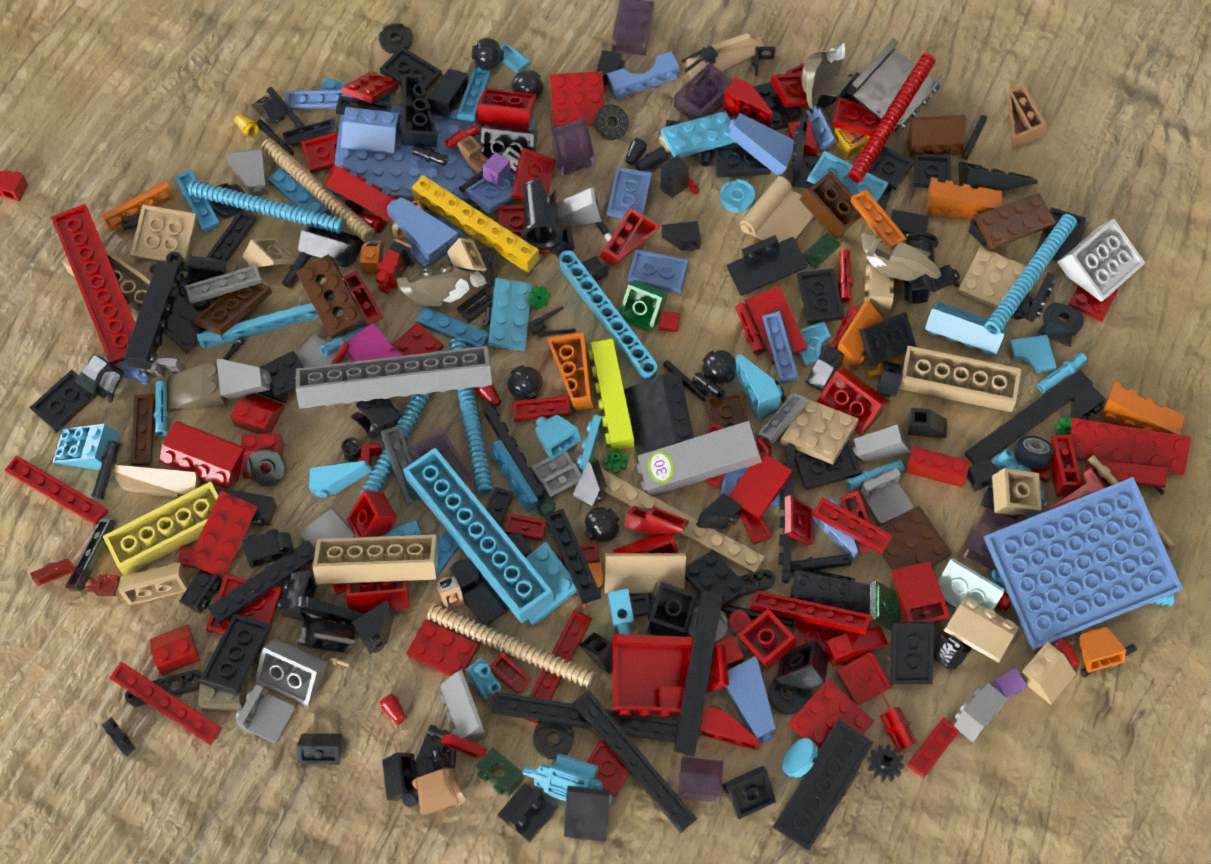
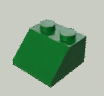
(642, 305)

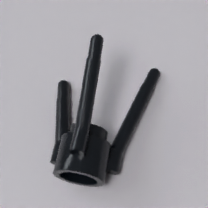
(707, 55)
(538, 326)

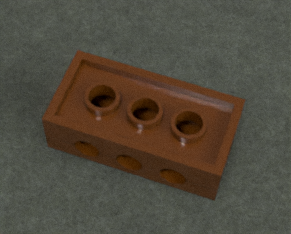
(319, 295)

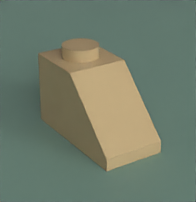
(466, 255)

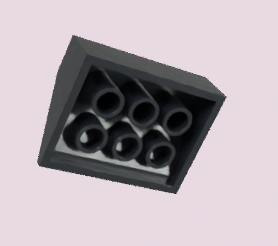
(658, 413)

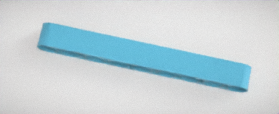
(609, 323)

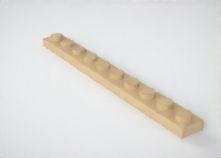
(704, 537)

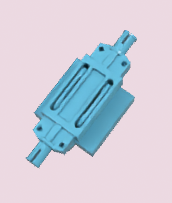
(565, 773)

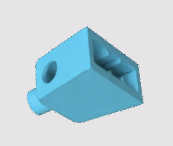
(556, 435)
(620, 604)

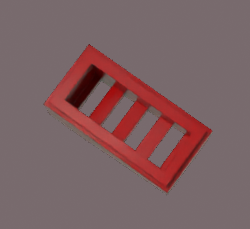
(514, 668)

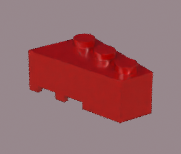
(628, 236)

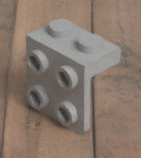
(886, 496)
(264, 714)

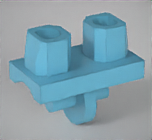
(483, 679)

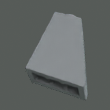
(250, 171)
(579, 209)
(241, 379)
(882, 444)

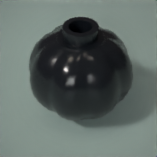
(487, 53)
(528, 82)
(719, 366)
(524, 382)
(601, 524)

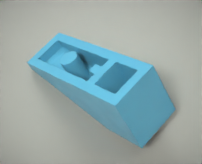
(334, 478)

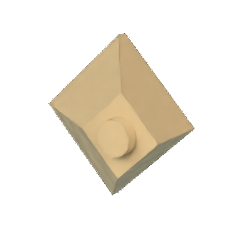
(267, 253)

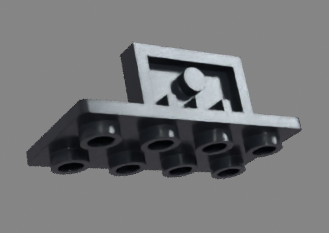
(766, 263)
(831, 590)

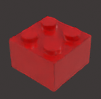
(767, 639)

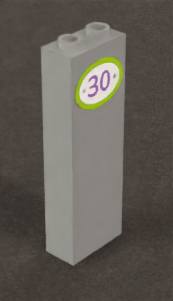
(698, 459)

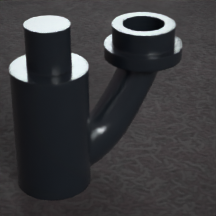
(440, 761)

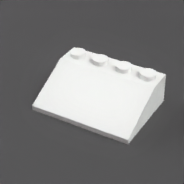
(1102, 260)

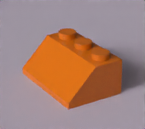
(851, 342)

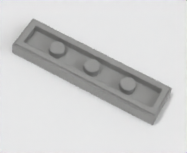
(223, 284)

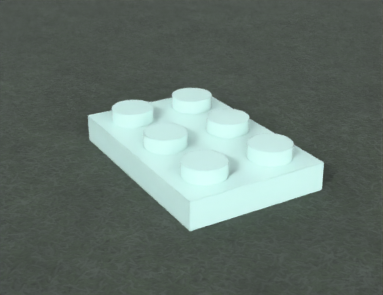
(962, 581)

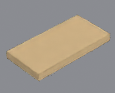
(642, 570)

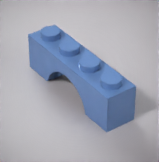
(625, 83)

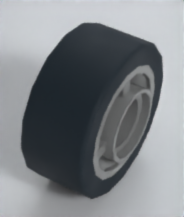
(1034, 452)

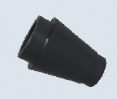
(635, 151)

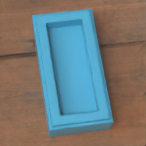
(514, 59)

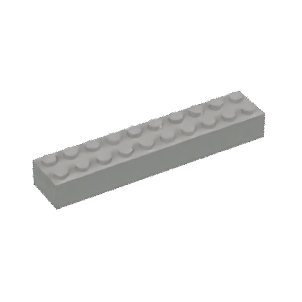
(393, 377)

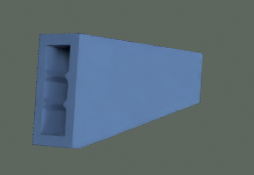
(762, 142)
(422, 229)
(750, 699)

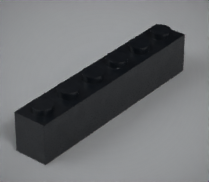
(153, 316)

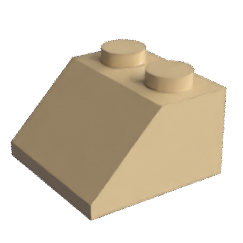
(1016, 492)
(1048, 673)

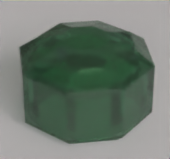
(545, 506)

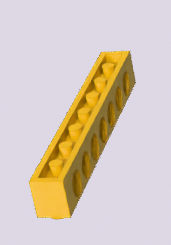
(475, 223)

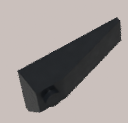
(996, 179)

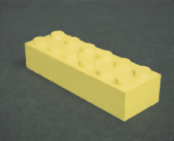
(161, 530)

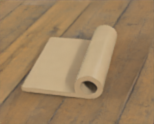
(777, 213)

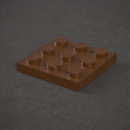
(913, 541)

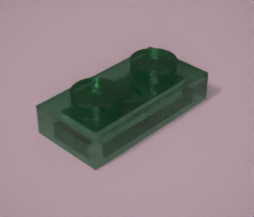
(821, 250)

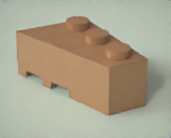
(1024, 117)

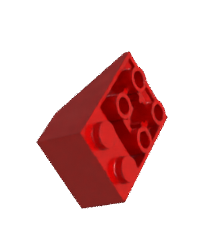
(744, 99)
(919, 593)

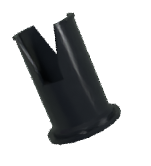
(540, 217)
(918, 290)

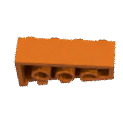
(959, 201)
(573, 363)
(1133, 411)

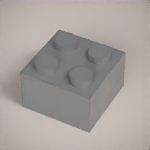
(979, 711)

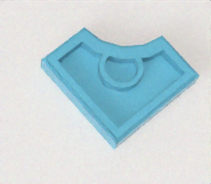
(814, 338)
(1035, 352)

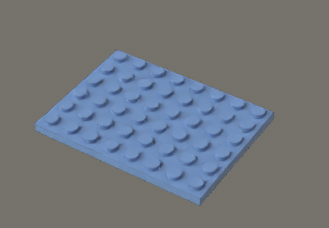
(402, 170)
(1082, 563)

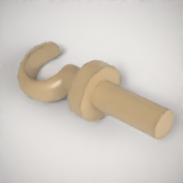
(336, 660)

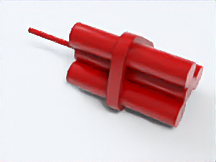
(897, 727)

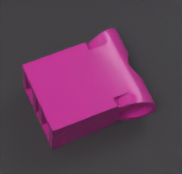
(370, 345)

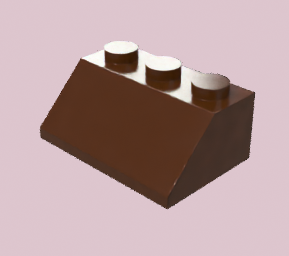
(937, 135)
(831, 204)

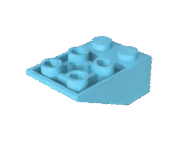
(84, 446)

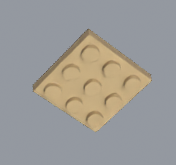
(163, 232)
(990, 277)
(820, 431)

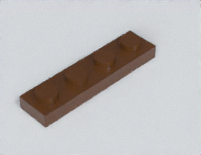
(142, 430)

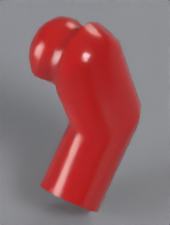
(763, 446)

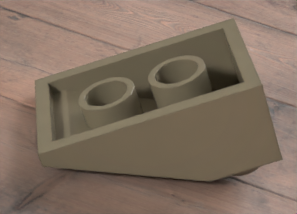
(195, 389)
(217, 700)

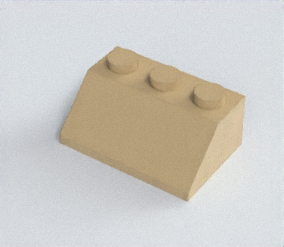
(153, 583)
(981, 629)

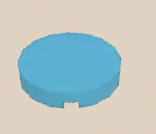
(737, 195)
(799, 758)

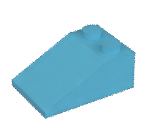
(758, 387)

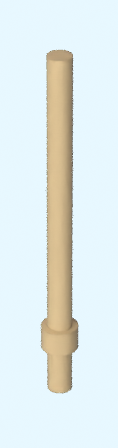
(1104, 472)

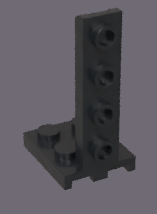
(802, 163)

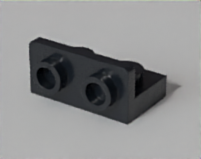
(201, 591)

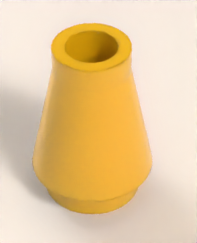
(247, 126)

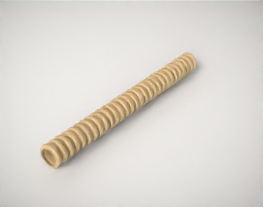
(317, 189)
(511, 645)

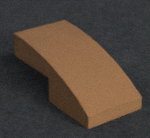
(471, 151)

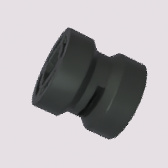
(351, 449)

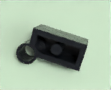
(267, 547)
(398, 777)

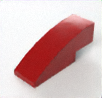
(654, 521)

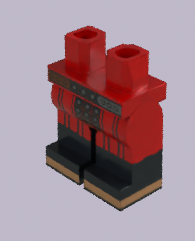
(394, 264)

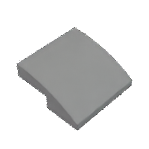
(311, 355)
(162, 364)
(557, 474)
(326, 527)

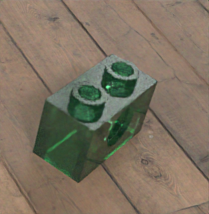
(496, 761)

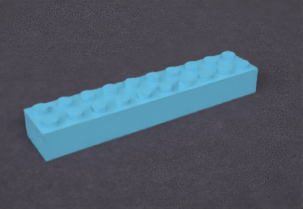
(478, 535)

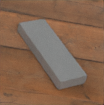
(783, 417)

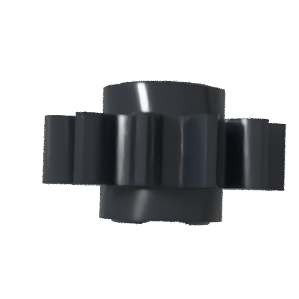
(882, 770)

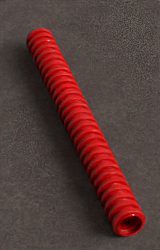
(891, 118)

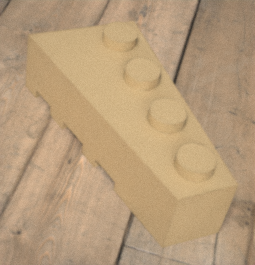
(879, 286)

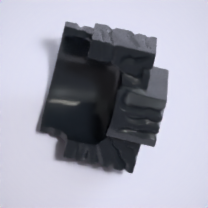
(949, 650)

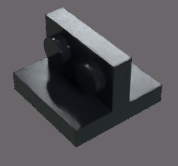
(750, 792)
(527, 812)

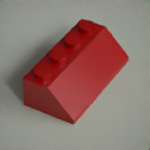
(202, 453)

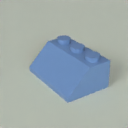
(370, 130)

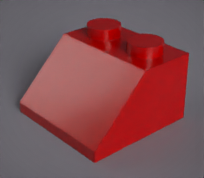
(256, 414)
(257, 441)
(371, 515)
(174, 650)

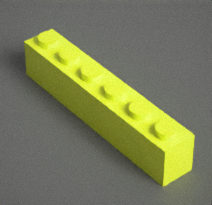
(612, 395)

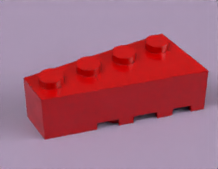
(358, 191)

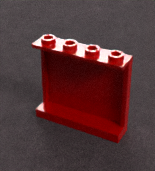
(643, 666)

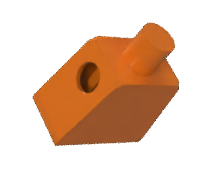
(1100, 649)

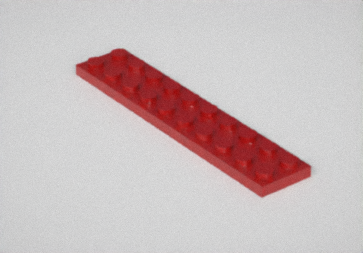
(96, 280)

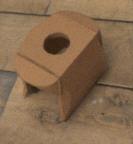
(438, 791)

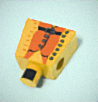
(850, 142)

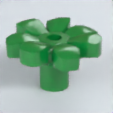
(539, 297)
(1063, 426)
(615, 461)

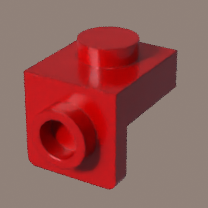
(368, 451)

